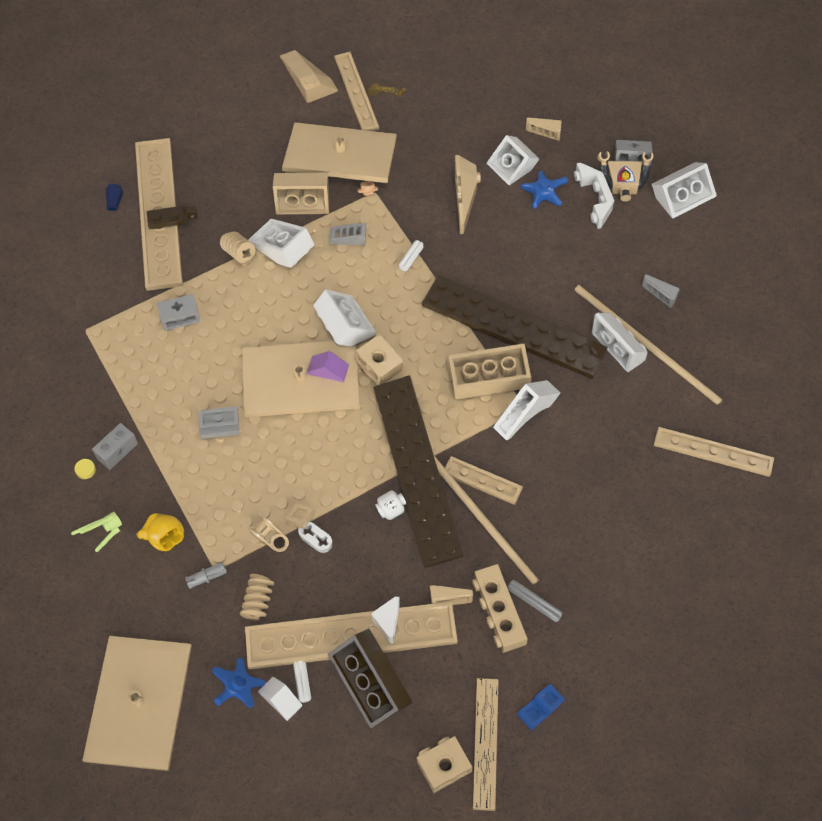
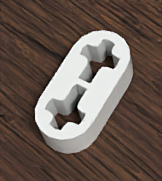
(312, 540)

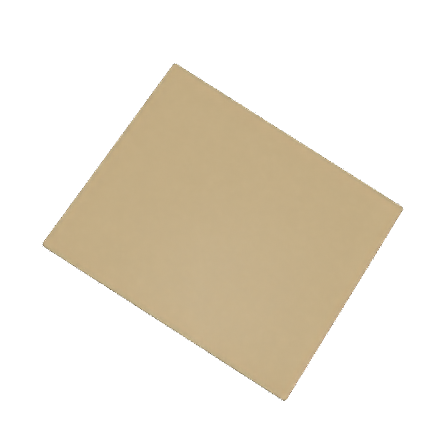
(286, 458)

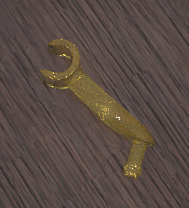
(375, 88)

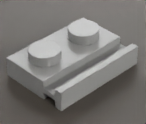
(219, 422)

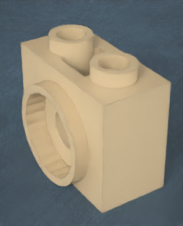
(380, 350)
(446, 751)

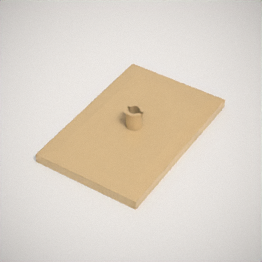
(340, 152)
(279, 382)
(138, 703)

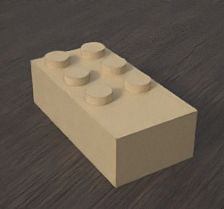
(489, 371)

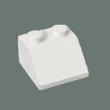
(512, 159)

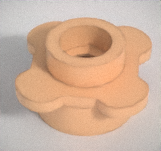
(367, 188)

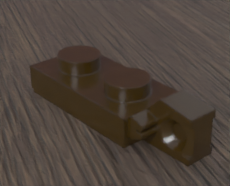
(170, 216)

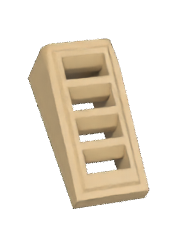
(544, 127)
(447, 594)

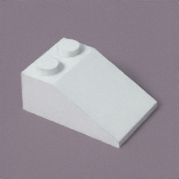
(282, 242)

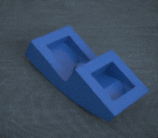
(541, 707)

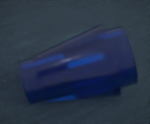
(113, 196)

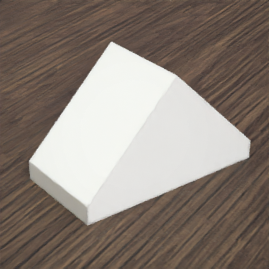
(386, 618)
(280, 698)

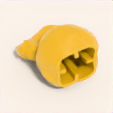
(162, 531)

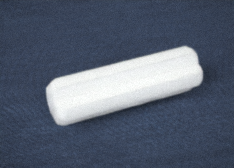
(410, 256)
(302, 681)

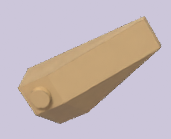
(308, 78)
(466, 186)

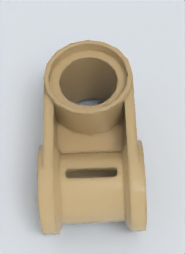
(269, 534)

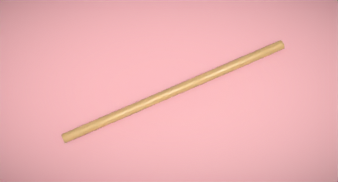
(651, 347)
(486, 523)

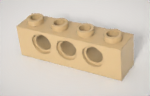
(493, 578)

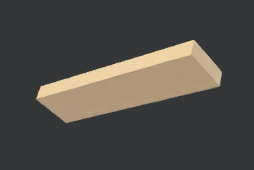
(483, 480)

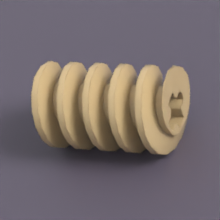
(237, 246)
(256, 596)

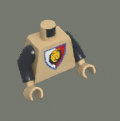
(625, 176)

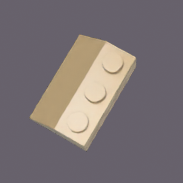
(301, 193)

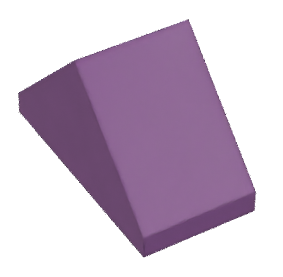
(328, 366)

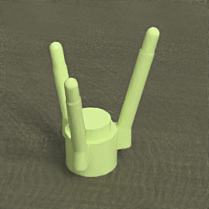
(109, 522)

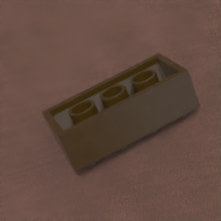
(369, 678)

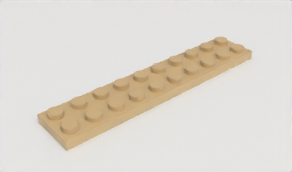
(157, 191)
(316, 637)

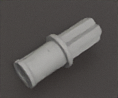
(206, 575)

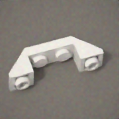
(589, 176)

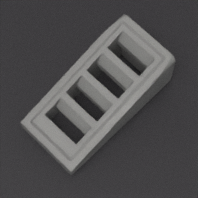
(359, 228)
(662, 290)

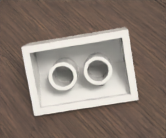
(685, 189)
(343, 318)
(619, 341)

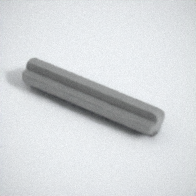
(534, 600)

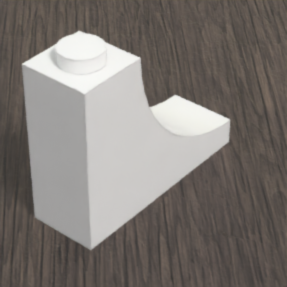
(529, 401)

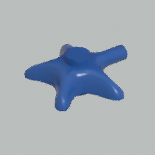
(544, 189)
(237, 684)

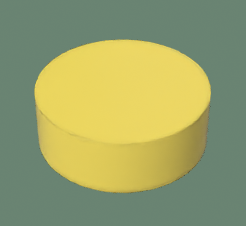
(85, 469)

